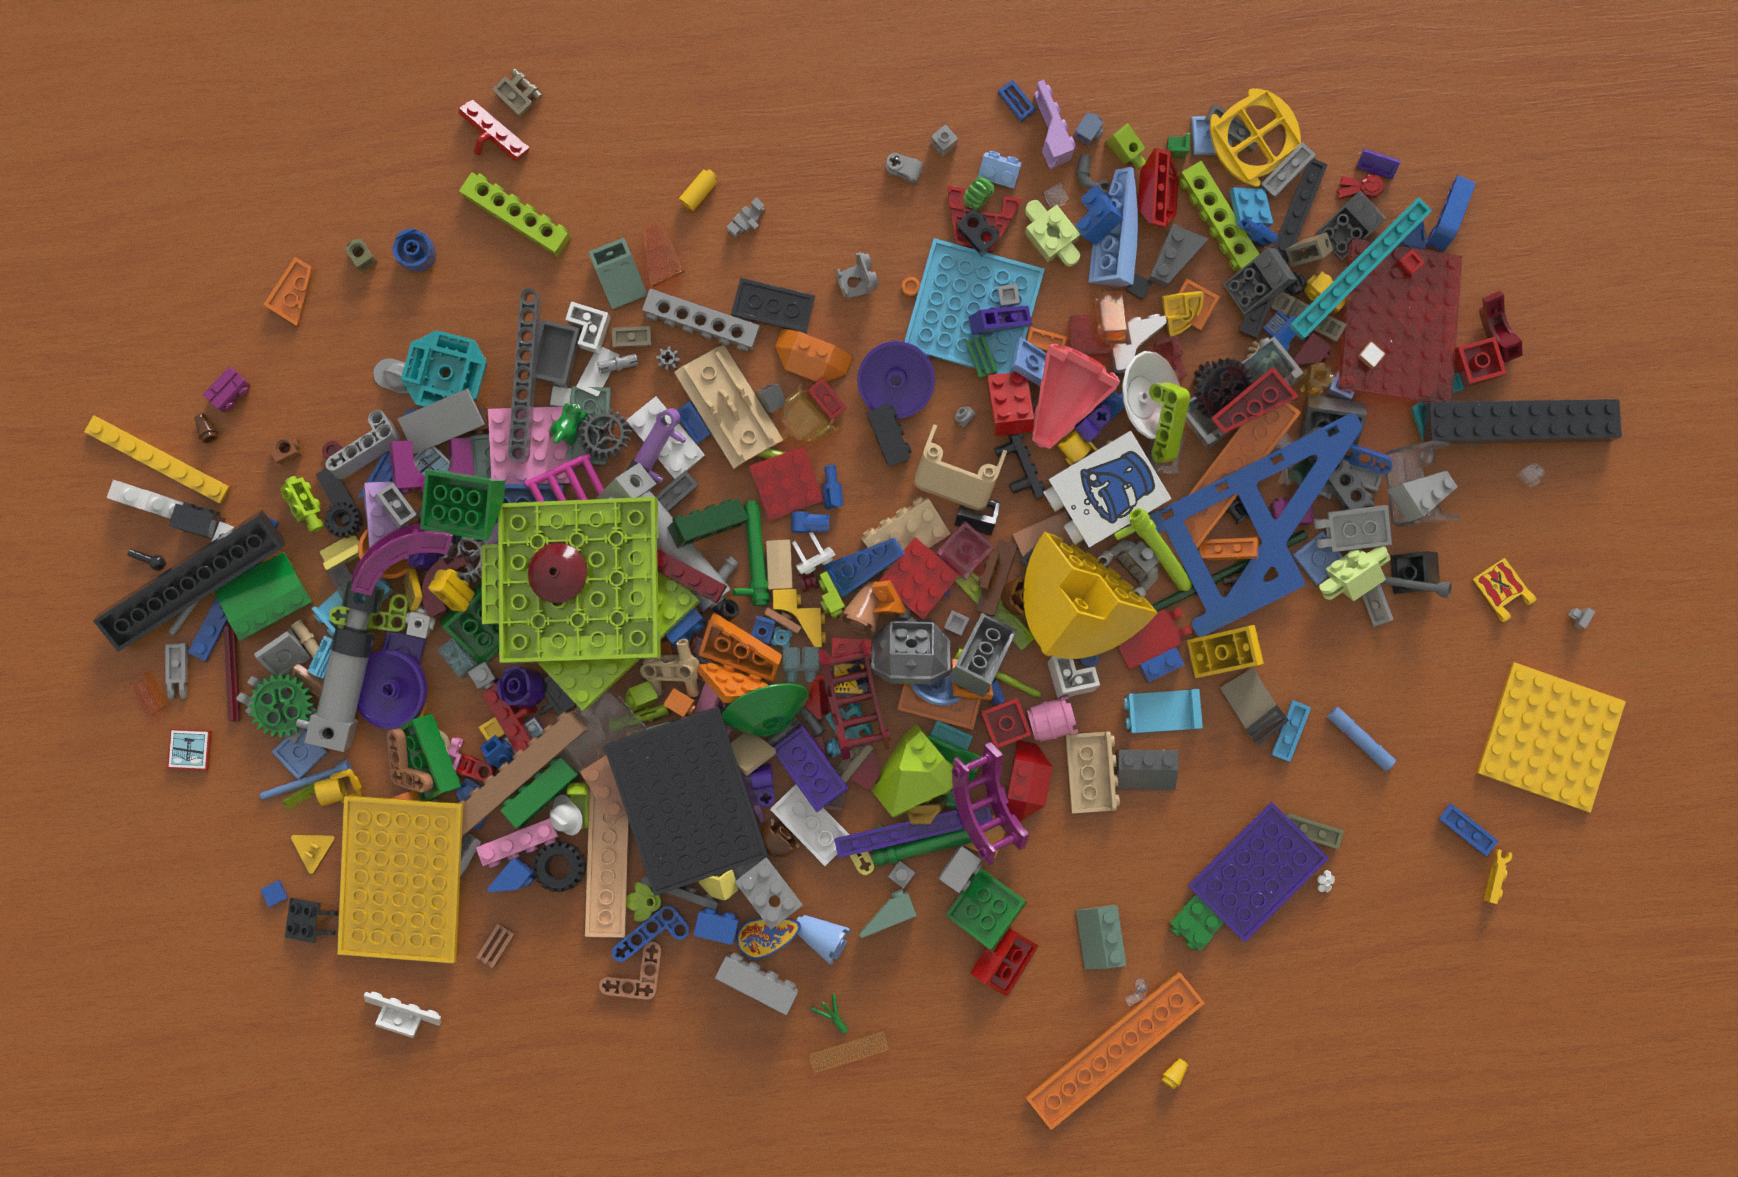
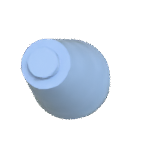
(823, 937)

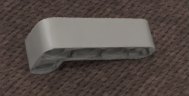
(365, 448)

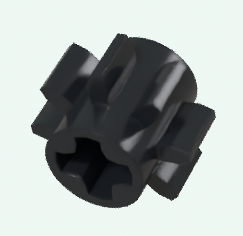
(1297, 287)

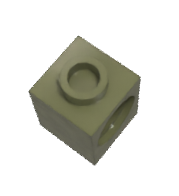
(364, 261)

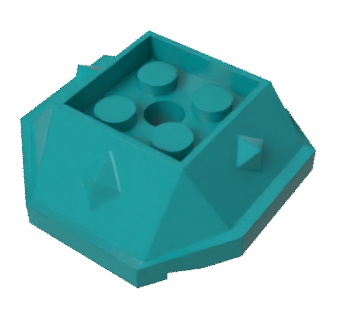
(435, 354)

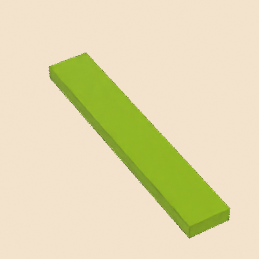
(972, 589)

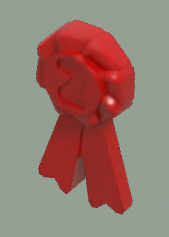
(1371, 186)

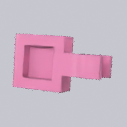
(455, 745)

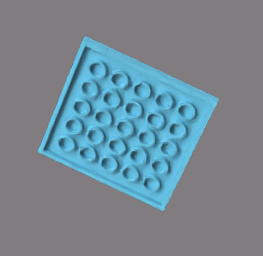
(958, 285)

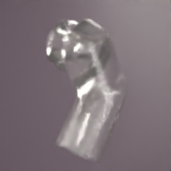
(1140, 992)

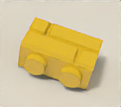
(451, 590)

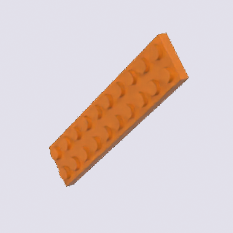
(1245, 447)
(1115, 1050)

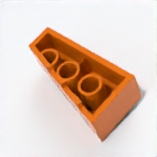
(738, 649)

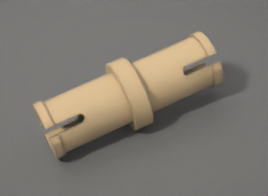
(306, 638)

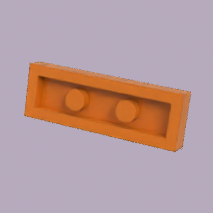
(1229, 549)

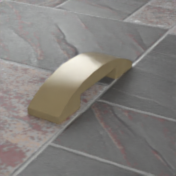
(1291, 306)

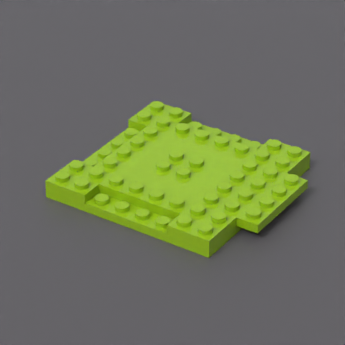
(615, 609)

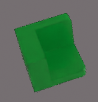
(1179, 146)

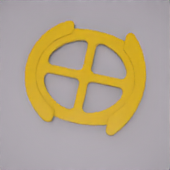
(1228, 155)

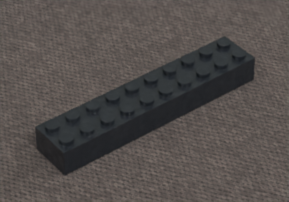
(1522, 421)
(189, 581)

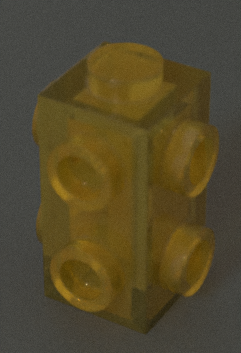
(1316, 379)

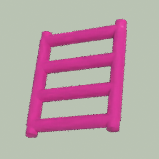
(567, 468)

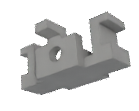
(746, 219)

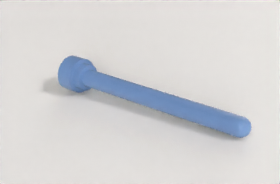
(341, 766)

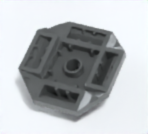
(910, 652)

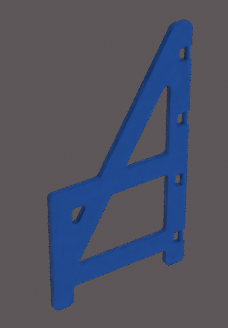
(1250, 589)

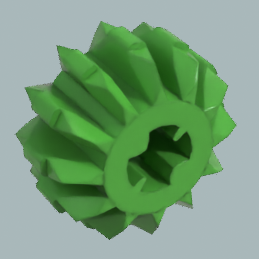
(978, 193)

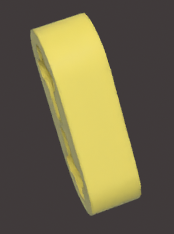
(856, 860)

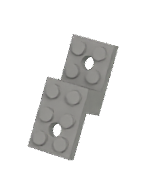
(761, 881)

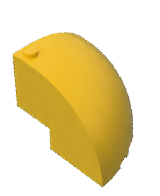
(1077, 603)

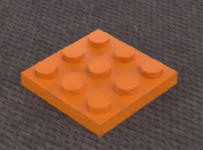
(728, 681)

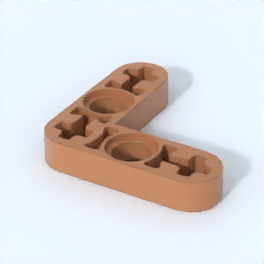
(399, 769)
(644, 978)

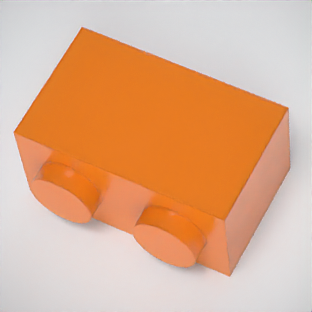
(680, 703)

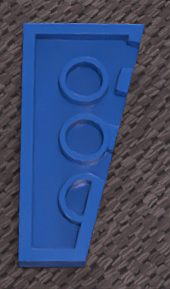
(858, 568)

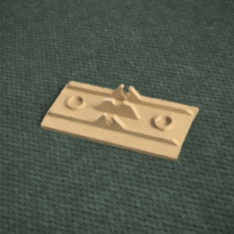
(728, 406)

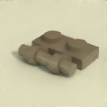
(512, 96)

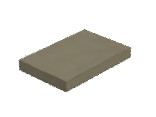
(1249, 699)

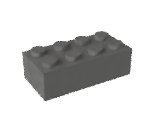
(982, 655)

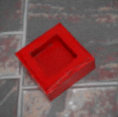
(1410, 262)

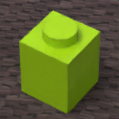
(640, 696)

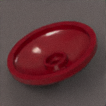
(570, 573)

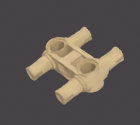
(673, 668)

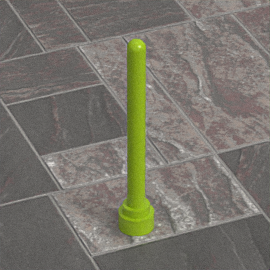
(1011, 681)

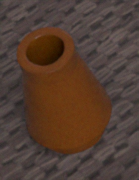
(205, 429)

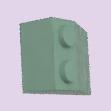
(893, 911)

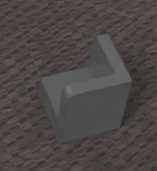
(771, 397)

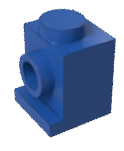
(768, 624)

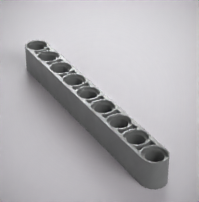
(523, 366)

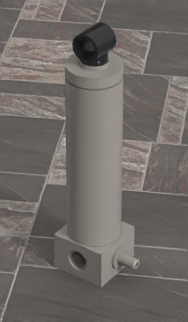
(638, 483)

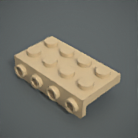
(916, 521)
(1091, 772)

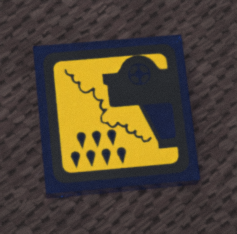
(852, 687)

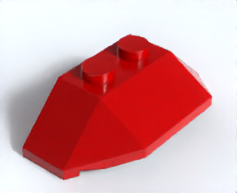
(1158, 188)
(1028, 780)

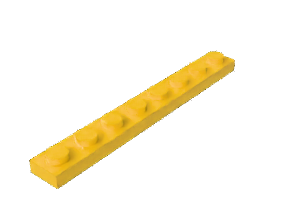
(157, 459)

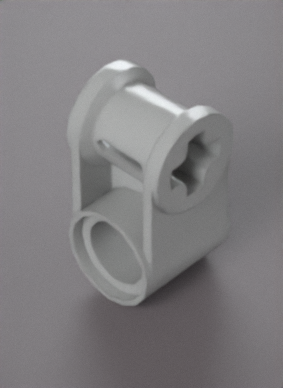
(906, 167)

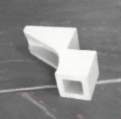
(1137, 333)
(142, 499)

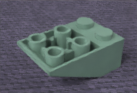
(618, 273)

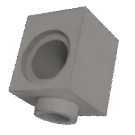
(944, 140)

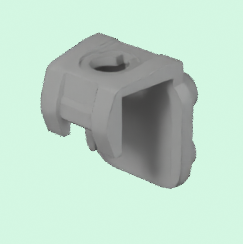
(868, 278)

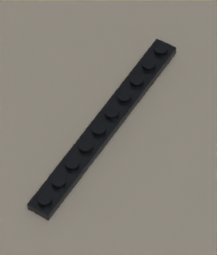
(1288, 235)

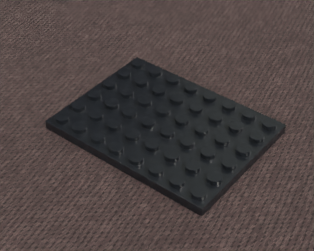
(685, 800)

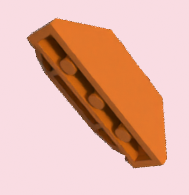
(811, 356)

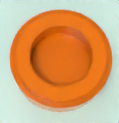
(910, 287)

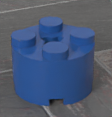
(403, 250)

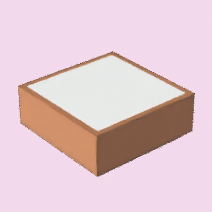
(1371, 355)

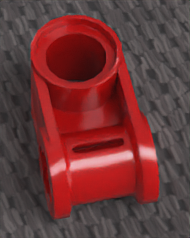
(473, 767)

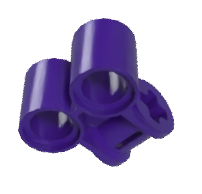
(1091, 424)
(763, 783)

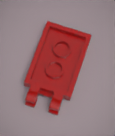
(1154, 639)

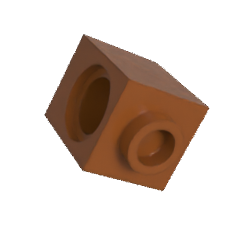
(277, 449)

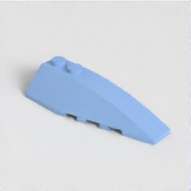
(1115, 254)

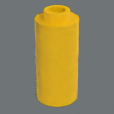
(698, 189)

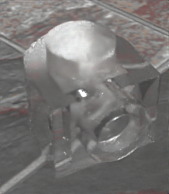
(1531, 474)

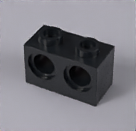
(973, 235)

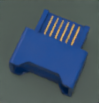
(1279, 327)

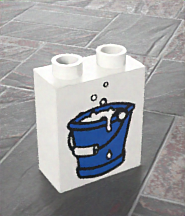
(1106, 489)

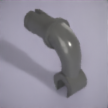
(1083, 174)

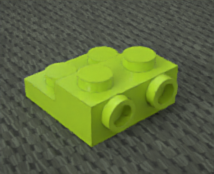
(831, 601)

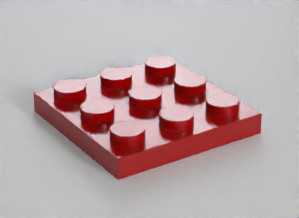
(786, 483)
(920, 578)

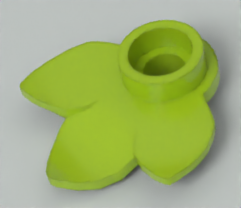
(640, 903)

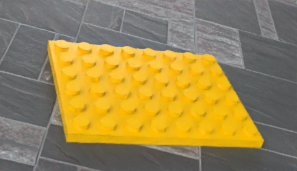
(400, 879)

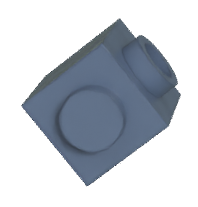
(1089, 129)

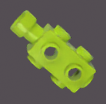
(302, 503)

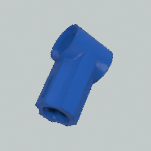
(803, 522)

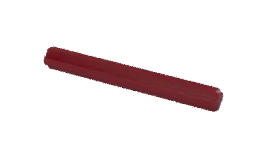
(231, 674)

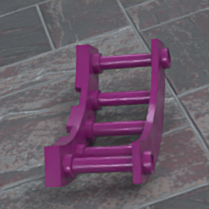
(394, 548)
(996, 797)

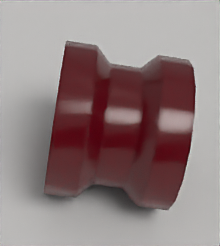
(807, 581)

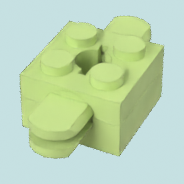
(1052, 233)
(1355, 573)

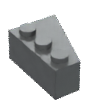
(1175, 254)

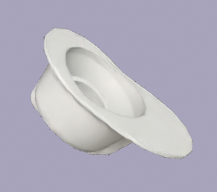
(565, 816)

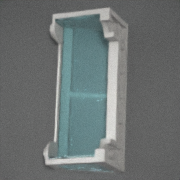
(1267, 356)

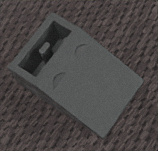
(1354, 220)
(1260, 280)

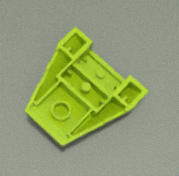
(912, 774)

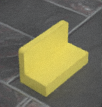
(341, 551)

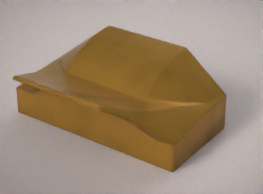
(926, 812)

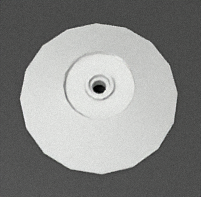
(1139, 375)

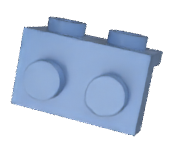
(1000, 169)

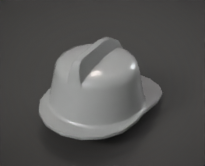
(388, 375)

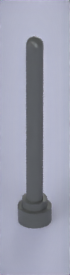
(1442, 589)

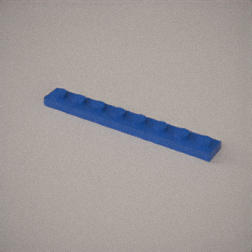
(212, 627)

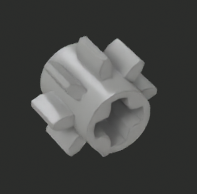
(664, 355)

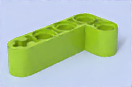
(1171, 420)
(388, 617)

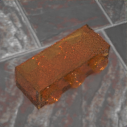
(1110, 316)

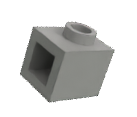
(483, 676)

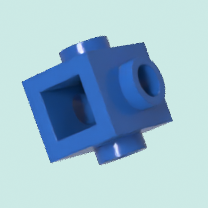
(497, 752)

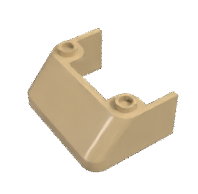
(953, 482)

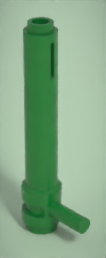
(758, 585)
(919, 847)

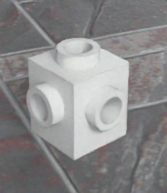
(419, 623)

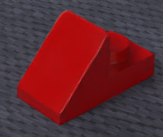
(817, 699)

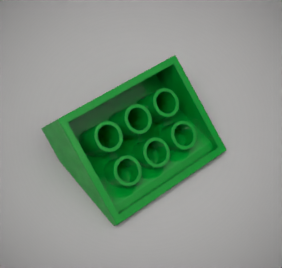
(461, 504)
(263, 596)
(467, 629)

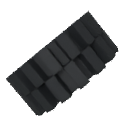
(351, 528)

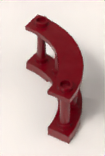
(836, 703)

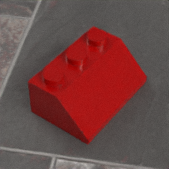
(1006, 963)

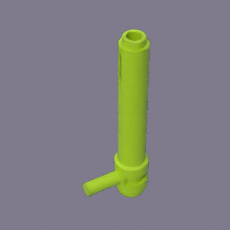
(1146, 528)

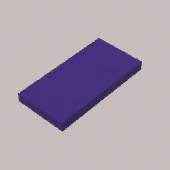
(810, 769)

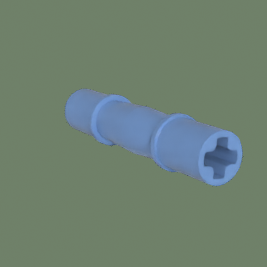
(1361, 738)

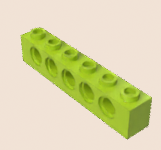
(1199, 174)
(476, 183)

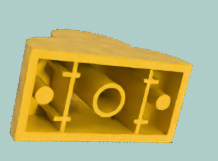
(1225, 651)

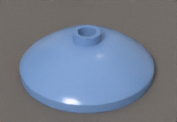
(937, 693)

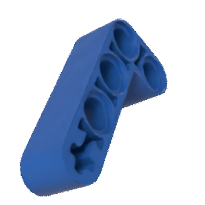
(1451, 214)
(647, 935)

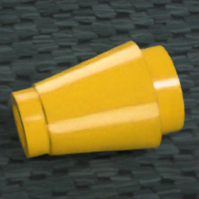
(1175, 1074)

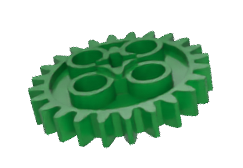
(263, 711)

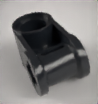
(1237, 511)

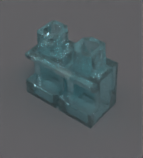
(456, 658)
(792, 663)

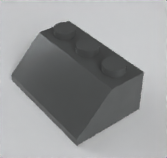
(1322, 410)
(1147, 769)

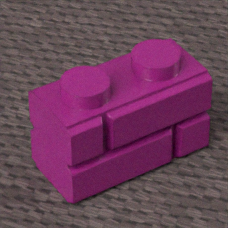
(227, 390)

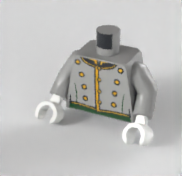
(1137, 561)

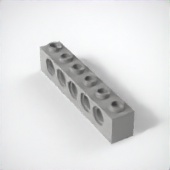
(657, 299)

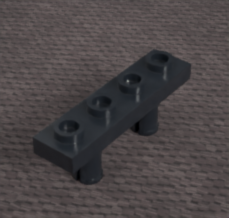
(1030, 479)

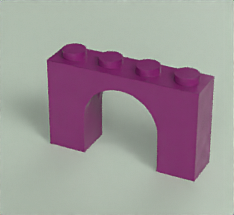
(406, 475)

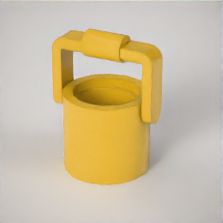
(1074, 447)
(333, 788)

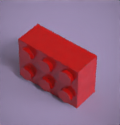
(1010, 403)

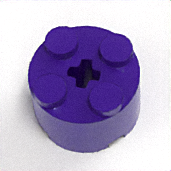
(520, 686)

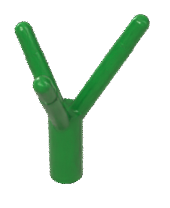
(832, 1016)

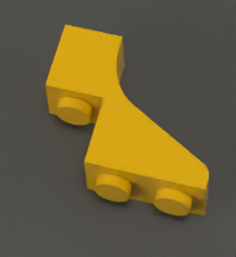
(809, 618)

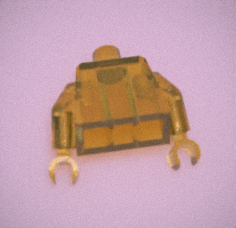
(803, 418)

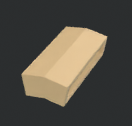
(779, 564)

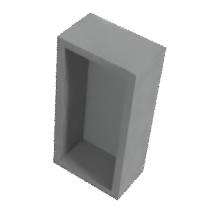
(757, 983)

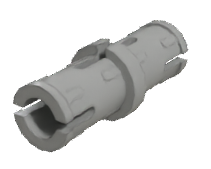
(617, 363)

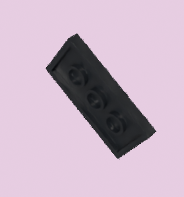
(773, 305)

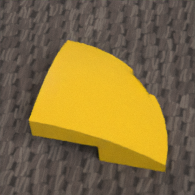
(1180, 310)

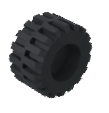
(542, 866)

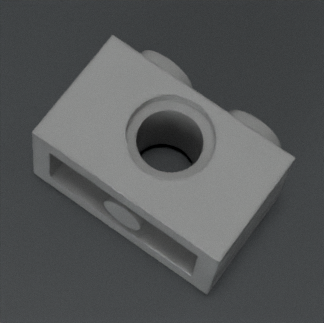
(395, 505)

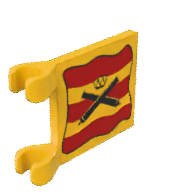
(1502, 585)

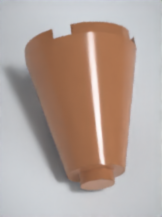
(860, 611)

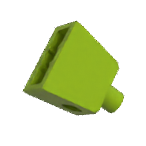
(1122, 142)

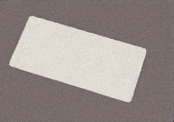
(591, 375)

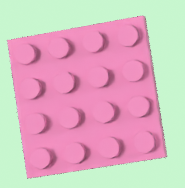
(543, 452)

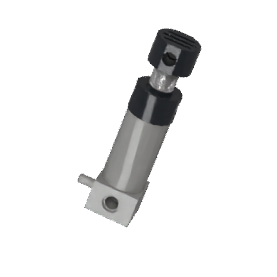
(344, 674)

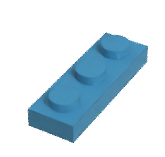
(1291, 731)

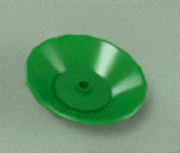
(766, 709)

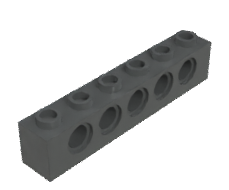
(1353, 483)

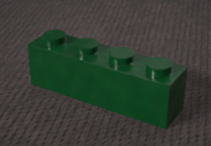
(708, 522)

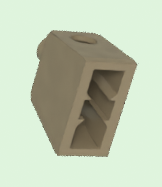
(1315, 248)

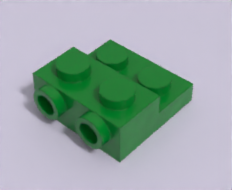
(1196, 923)

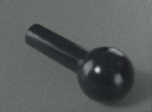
(156, 562)

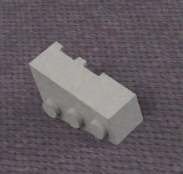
(1422, 495)

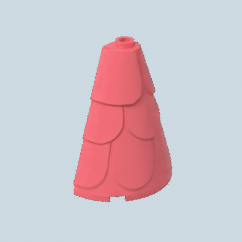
(1068, 393)

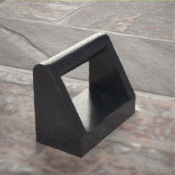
(977, 521)

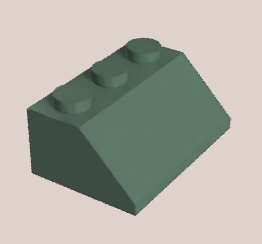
(1101, 937)

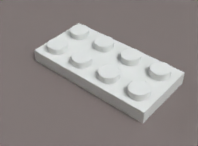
(675, 455)
(811, 828)

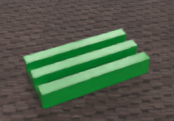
(976, 341)

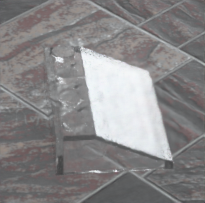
(606, 721)

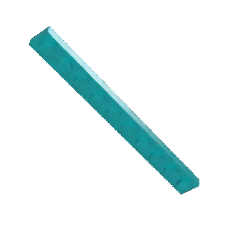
(1360, 268)

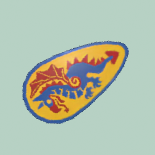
(758, 940)

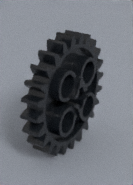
(1222, 388)

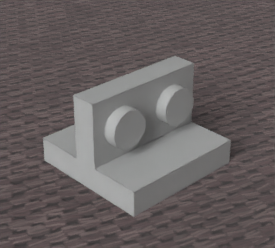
(282, 654)

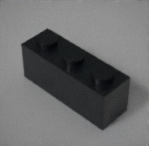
(889, 434)

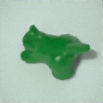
(566, 426)

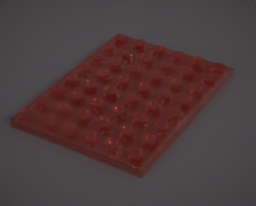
(1409, 321)

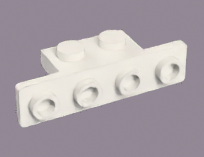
(400, 1017)

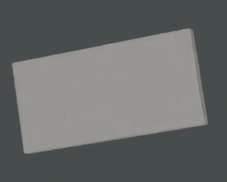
(441, 421)

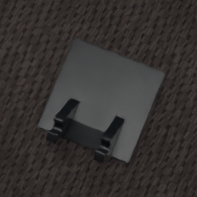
(303, 920)

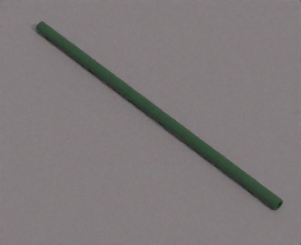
(1217, 577)

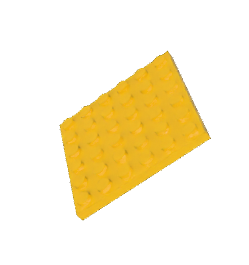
(1551, 737)

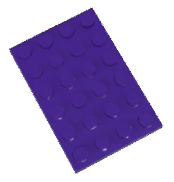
(1258, 871)

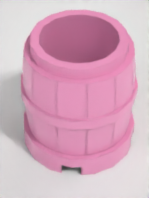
(1052, 719)

